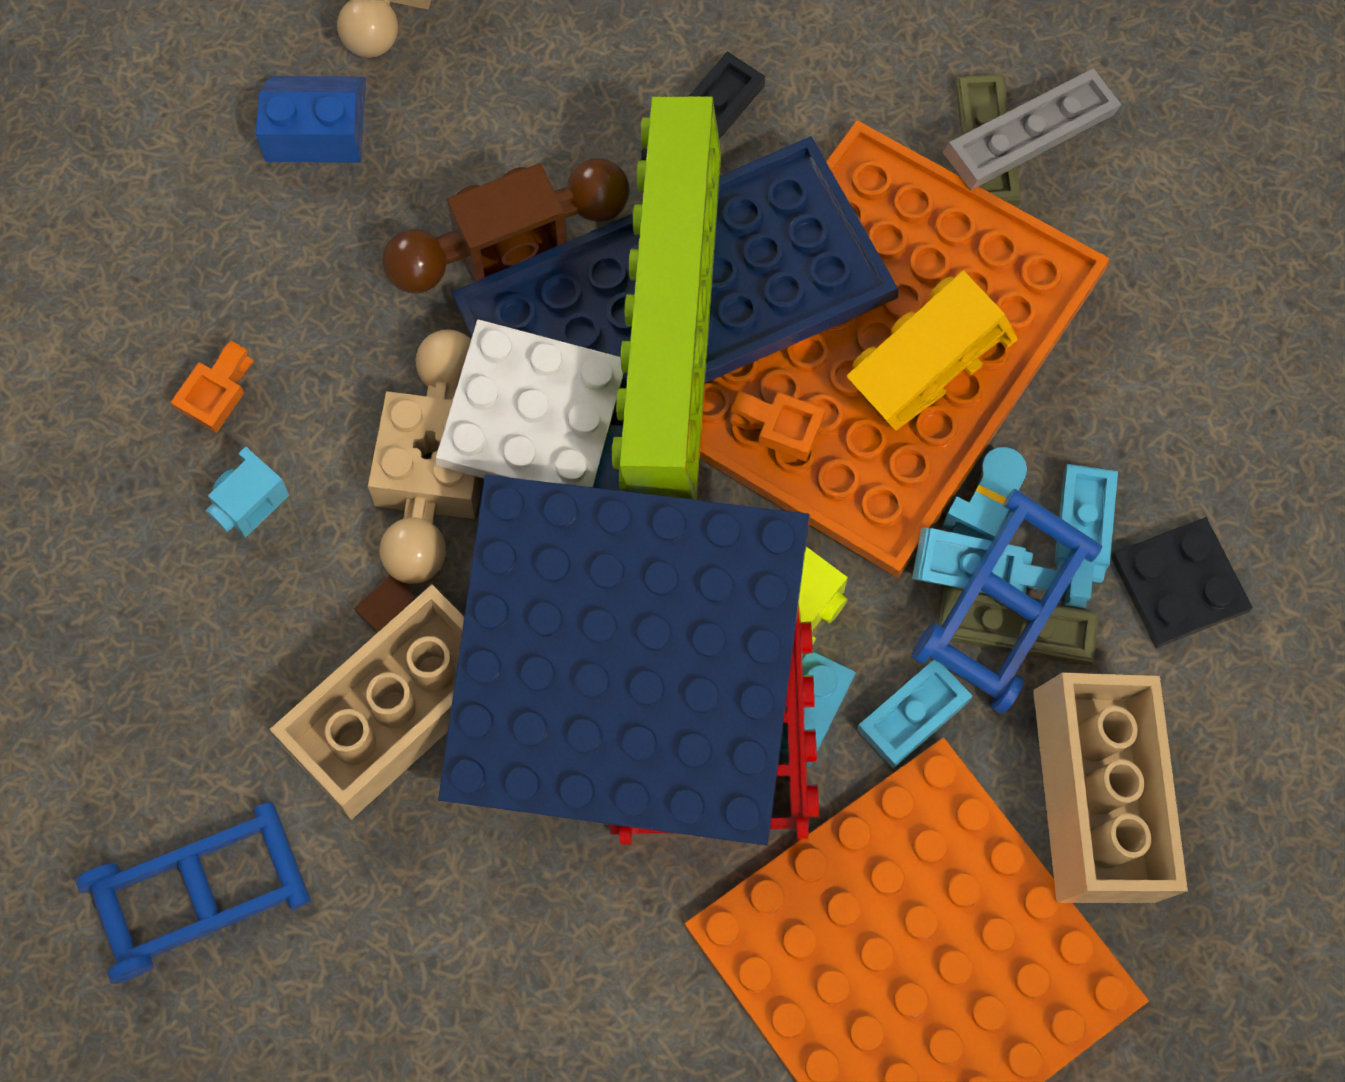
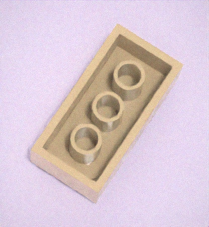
(379, 705)
(1109, 789)

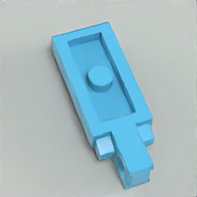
(1089, 506)
(952, 559)

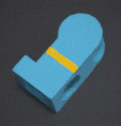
(982, 517)

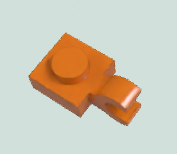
(212, 393)
(785, 425)

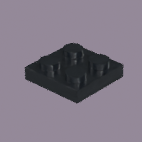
(1181, 582)

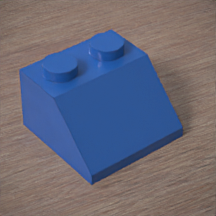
(311, 119)

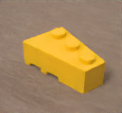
(930, 349)

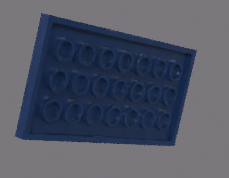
(782, 270)

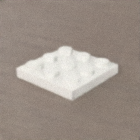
(530, 408)

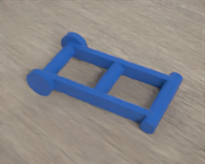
(936, 638)
(108, 879)

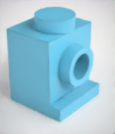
(245, 495)

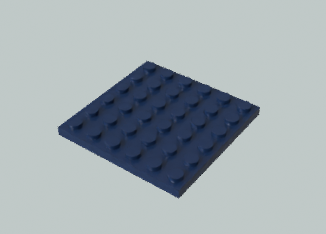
(625, 659)

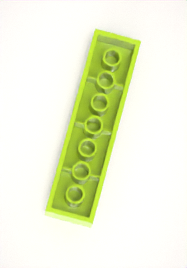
(670, 300)

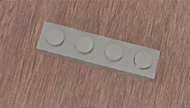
(1031, 129)

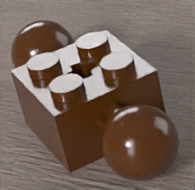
(505, 223)

